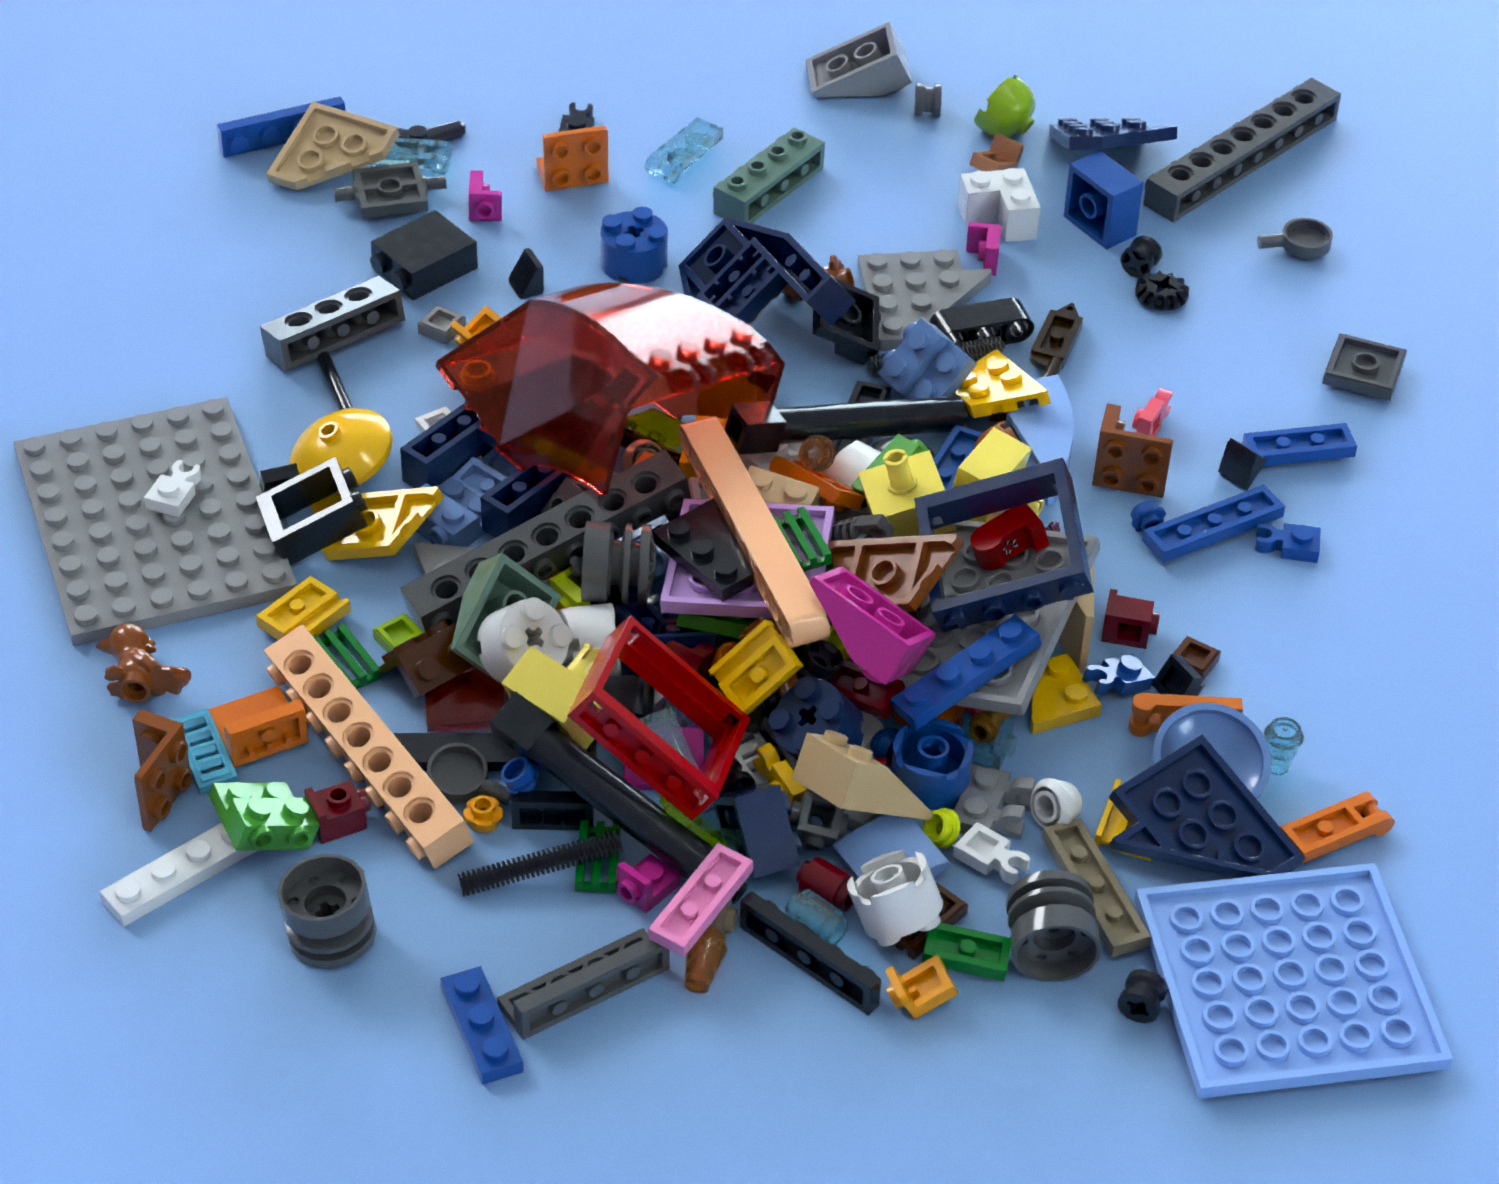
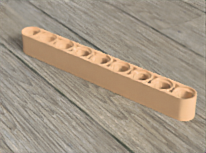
(756, 532)

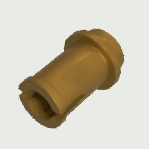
(985, 725)

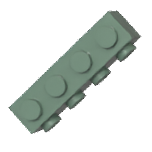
(769, 176)

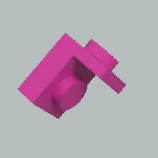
(483, 203)
(985, 241)
(646, 882)

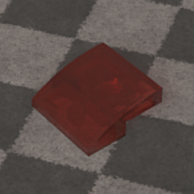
(464, 702)

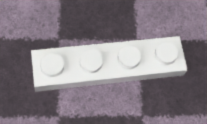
(171, 875)

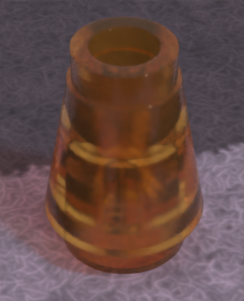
(825, 453)
(704, 960)

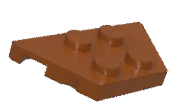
(898, 567)

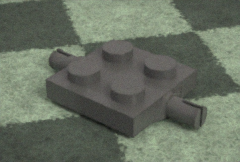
(390, 190)

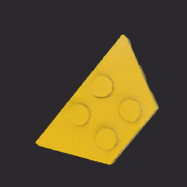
(997, 387)
(390, 519)

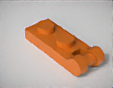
(831, 490)
(1153, 709)
(1338, 826)

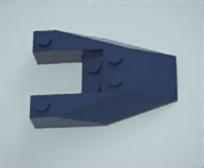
(748, 266)
(451, 444)

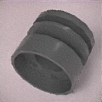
(617, 563)
(327, 910)
(1053, 926)

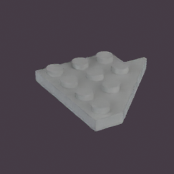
(916, 287)

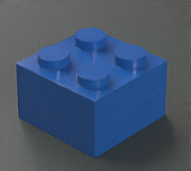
(1103, 199)

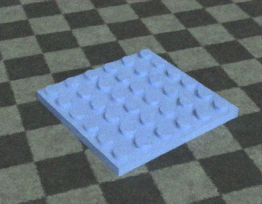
(1290, 981)

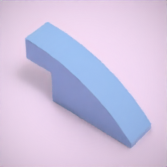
(1046, 427)

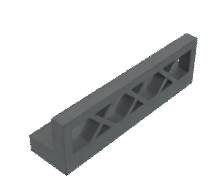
(583, 983)

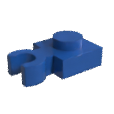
(1294, 541)
(1122, 672)

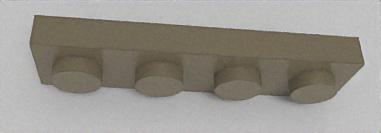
(1116, 917)

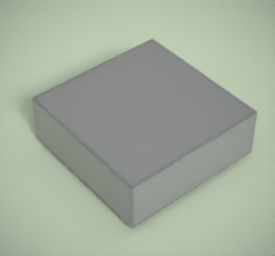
(437, 324)

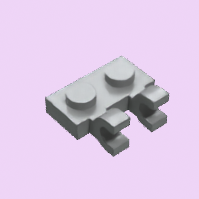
(985, 799)

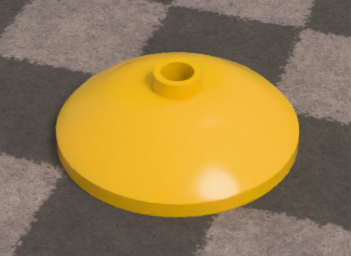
(352, 435)

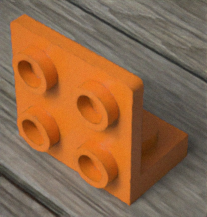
(574, 158)
(260, 725)

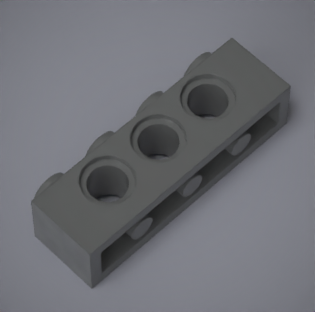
(332, 323)

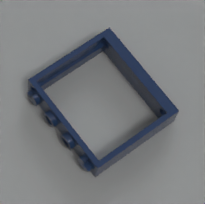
(992, 496)

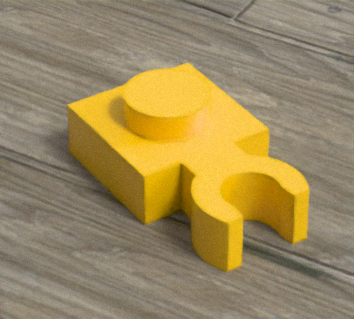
(777, 772)

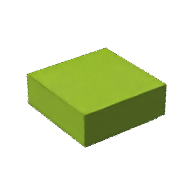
(395, 632)

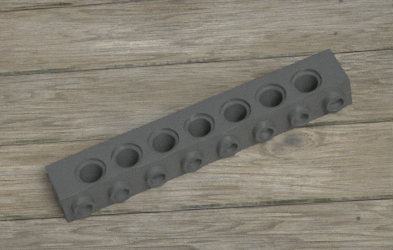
(1241, 149)
(555, 536)

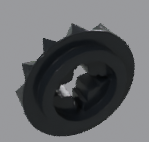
(1172, 297)

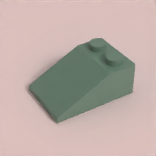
(492, 587)

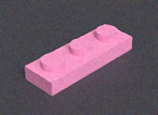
(700, 900)

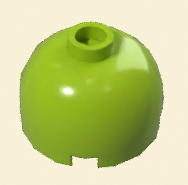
(1008, 109)

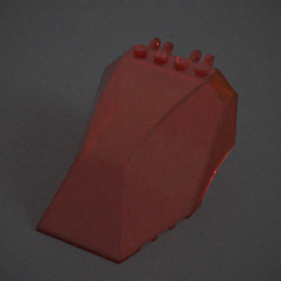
(575, 362)

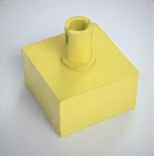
(995, 456)
(894, 485)
(553, 686)

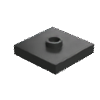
(1364, 366)

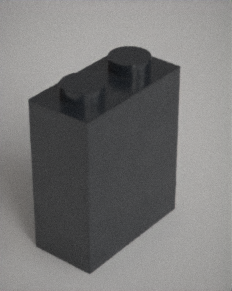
(424, 255)

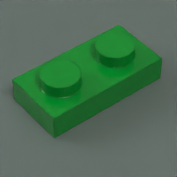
(968, 950)

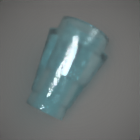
(1284, 741)

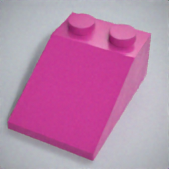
(871, 627)

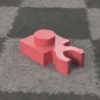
(1149, 419)

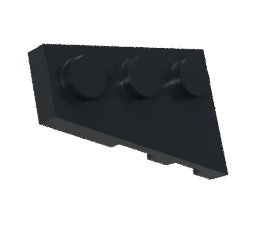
(706, 550)

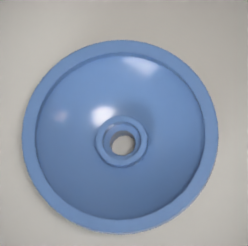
(1228, 732)

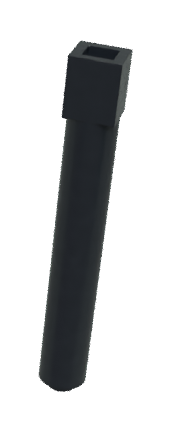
(762, 427)
(538, 739)

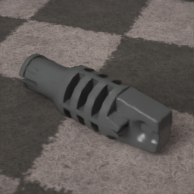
(862, 528)

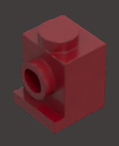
(1129, 621)
(338, 810)

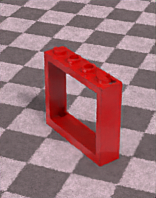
(641, 747)

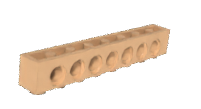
(382, 763)

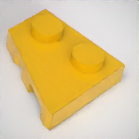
(1062, 696)

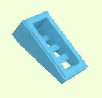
(200, 728)

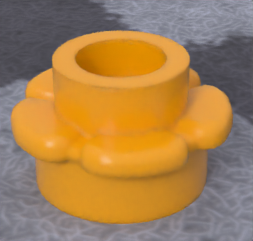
(483, 813)

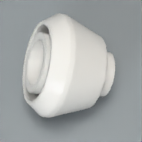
(1055, 802)

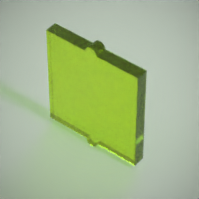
(656, 426)
(698, 825)

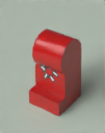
(1008, 536)

